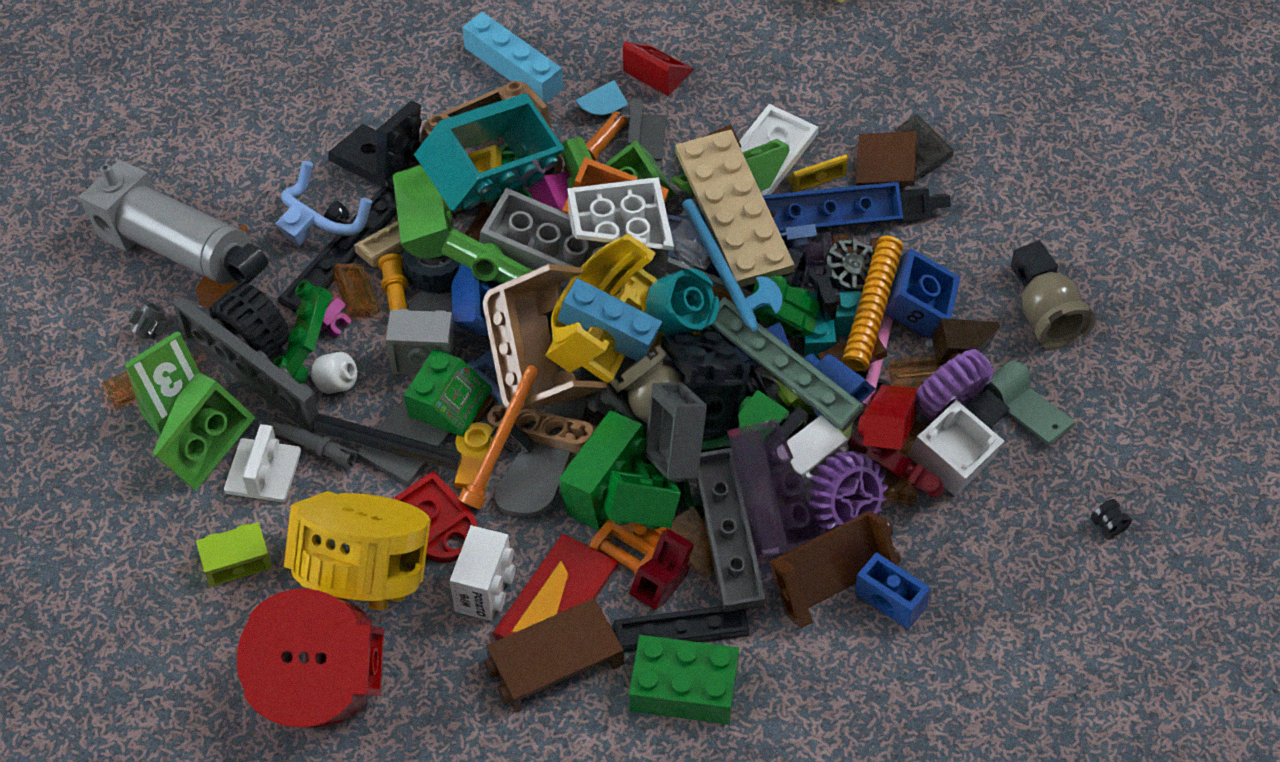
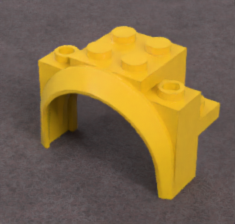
(608, 270)

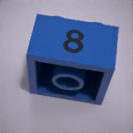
(921, 293)

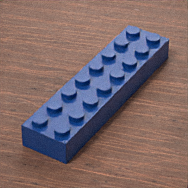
(837, 206)

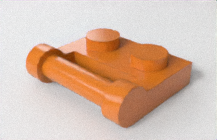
(634, 535)

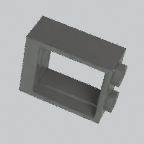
(675, 430)

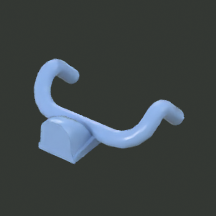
(299, 217)

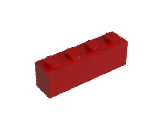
(888, 417)

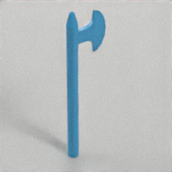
(744, 305)

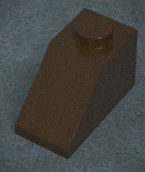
(961, 335)

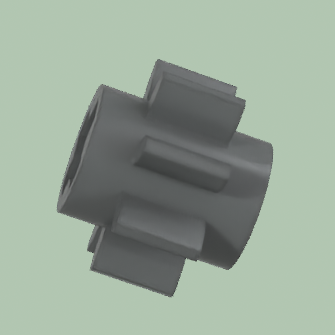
(147, 320)

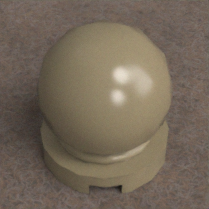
(1056, 310)
(639, 378)

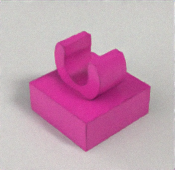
(332, 315)

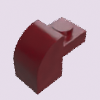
(664, 572)

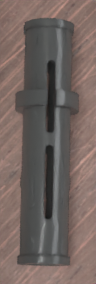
(322, 447)

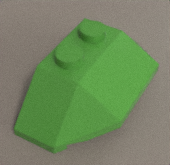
(762, 160)

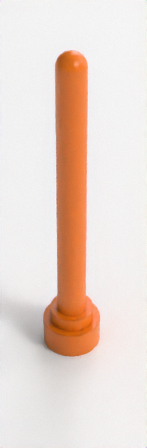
(475, 491)

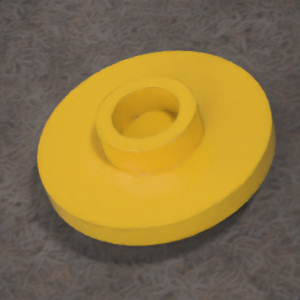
(475, 440)

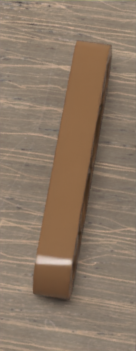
(544, 424)

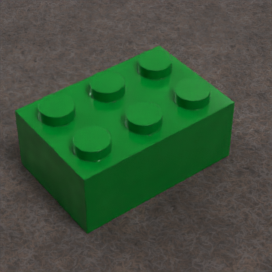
(612, 446)
(684, 679)

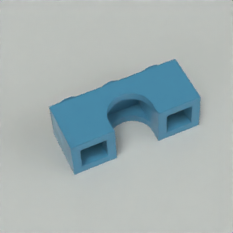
(630, 327)

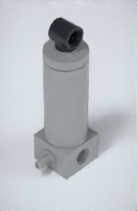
(131, 211)

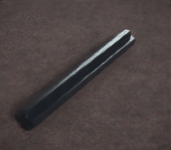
(387, 441)

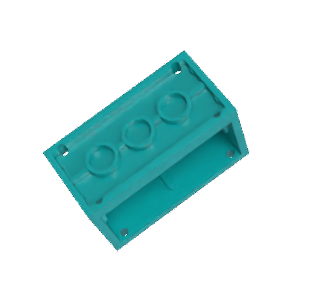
(455, 174)

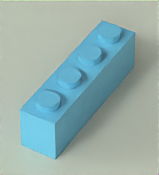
(512, 56)

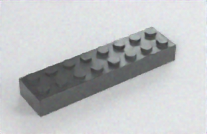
(729, 532)

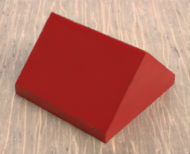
(654, 67)

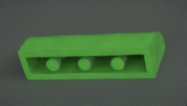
(421, 213)

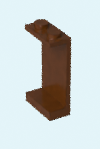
(830, 563)
(552, 652)

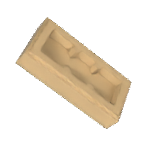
(379, 244)

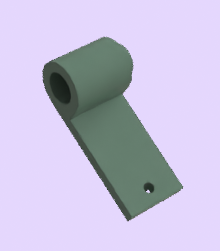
(1026, 406)

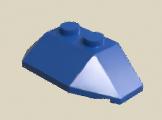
(468, 300)

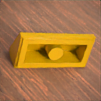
(818, 173)

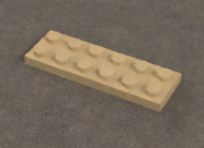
(734, 207)

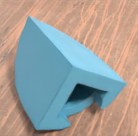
(602, 100)

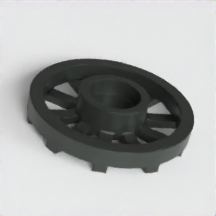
(851, 265)

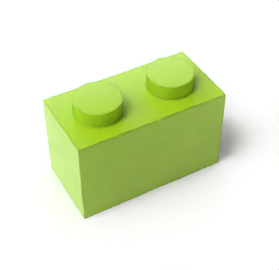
(233, 554)

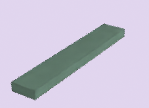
(787, 367)

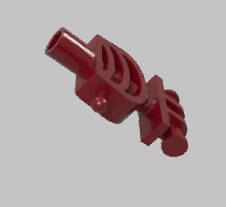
(900, 466)

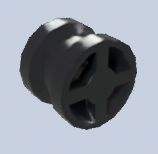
(1111, 519)

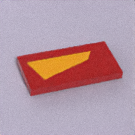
(563, 580)

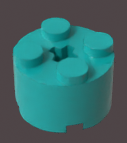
(682, 302)

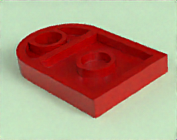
(447, 514)

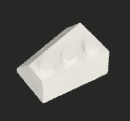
(621, 208)

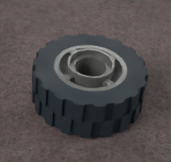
(430, 274)

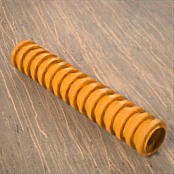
(872, 303)

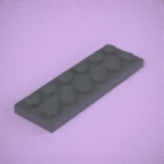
(246, 364)

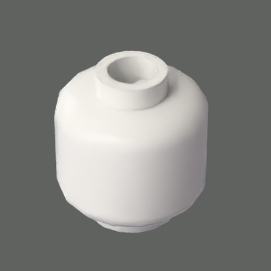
(334, 372)

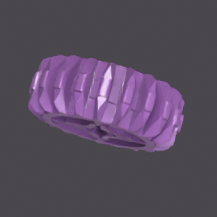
(956, 380)
(846, 489)

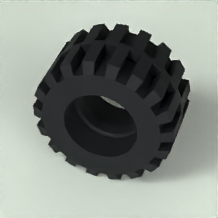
(252, 316)

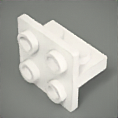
(263, 467)

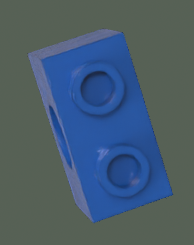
(892, 590)

